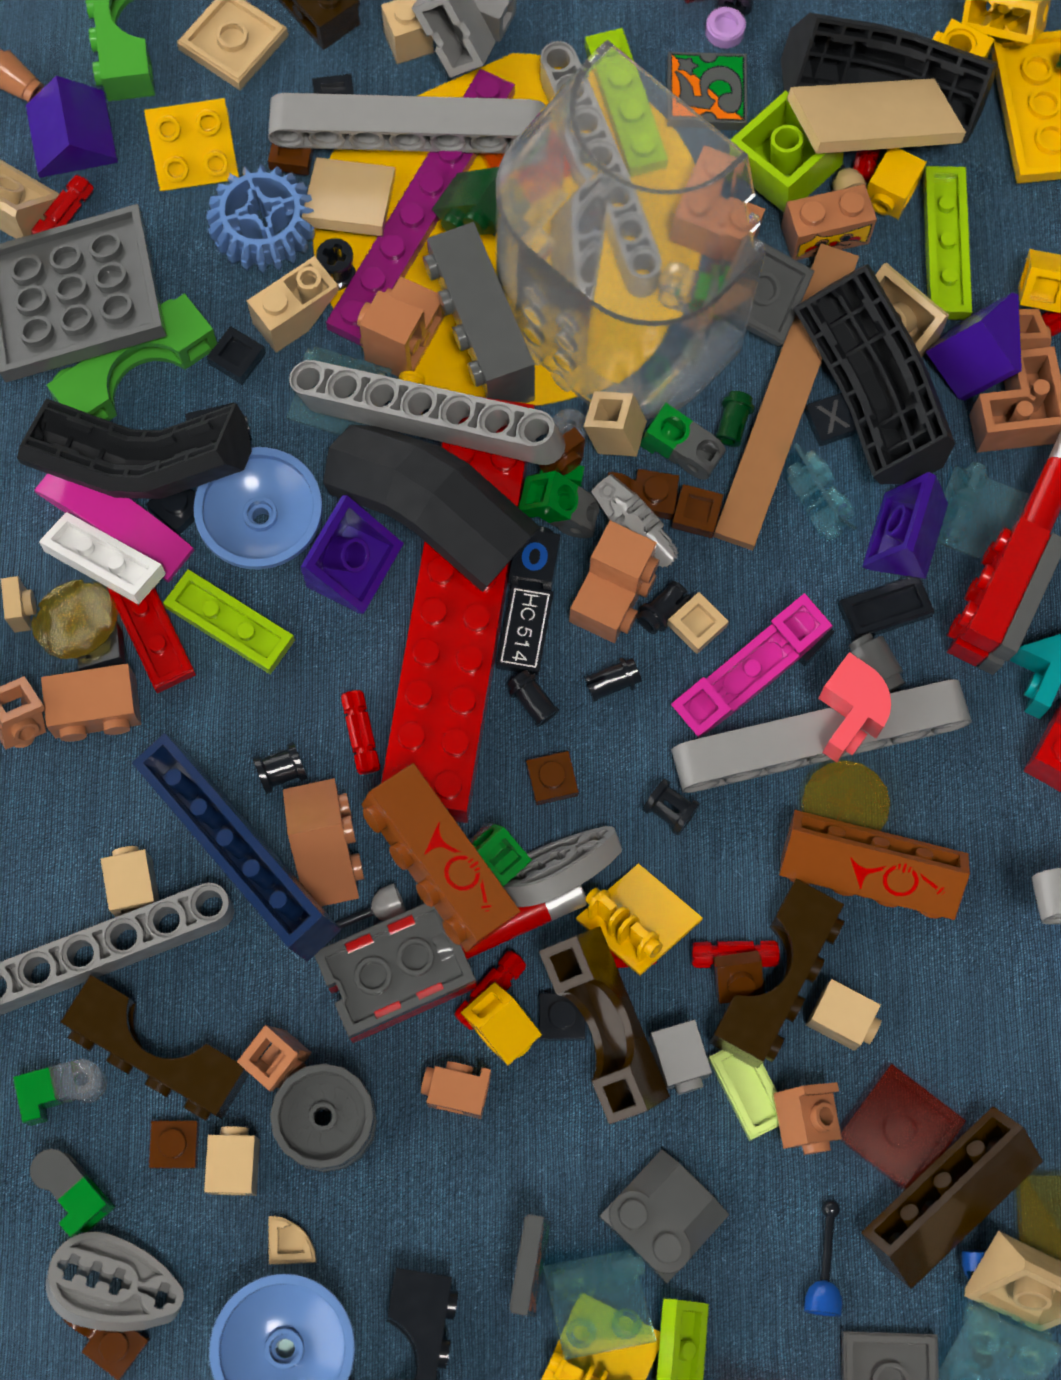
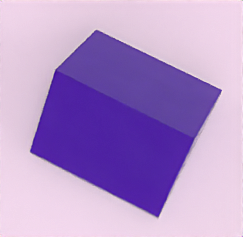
(70, 128)
(981, 349)
(907, 528)
(350, 556)

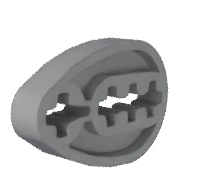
(563, 866)
(96, 1307)

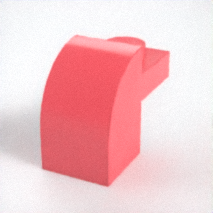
(862, 699)

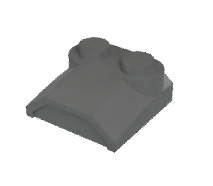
(664, 1215)

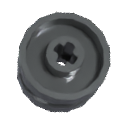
(297, 1127)

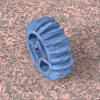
(243, 233)

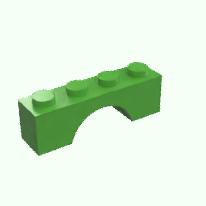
(123, 59)
(94, 381)

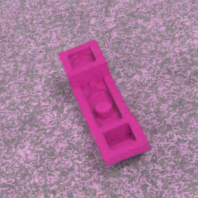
(119, 519)
(753, 667)

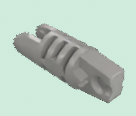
(630, 511)

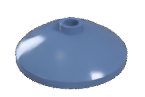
(269, 485)
(279, 1309)

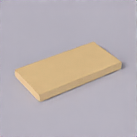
(875, 115)

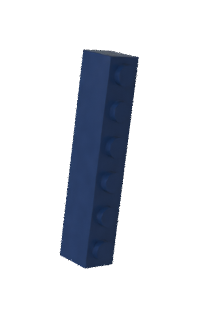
(236, 848)

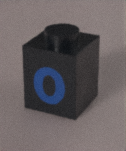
(536, 561)

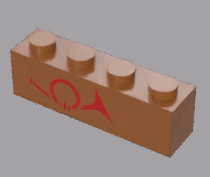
(439, 858)
(875, 865)

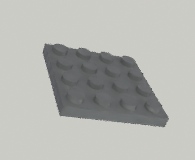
(77, 293)

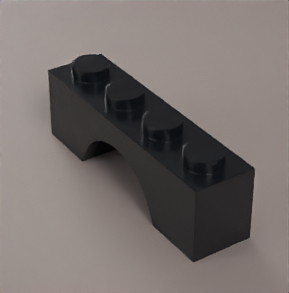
(419, 1312)

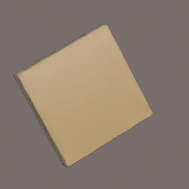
(232, 40)
(349, 196)

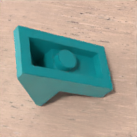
(1045, 661)

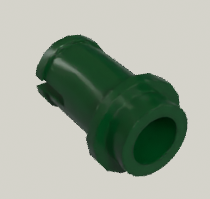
(734, 418)

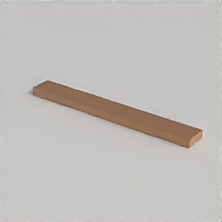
(778, 415)

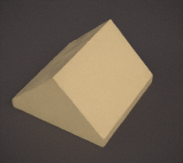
(21, 201)
(917, 312)
(1018, 1283)

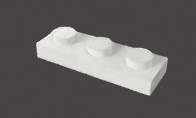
(102, 558)

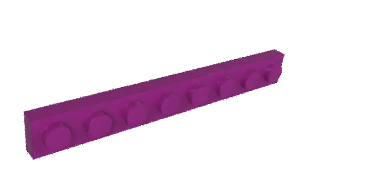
(409, 222)

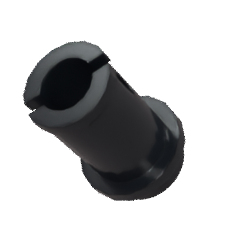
(654, 616)
(613, 679)
(532, 697)

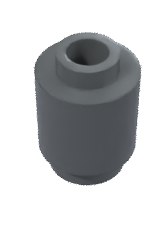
(880, 657)

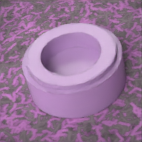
(725, 27)

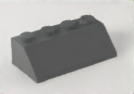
(481, 315)

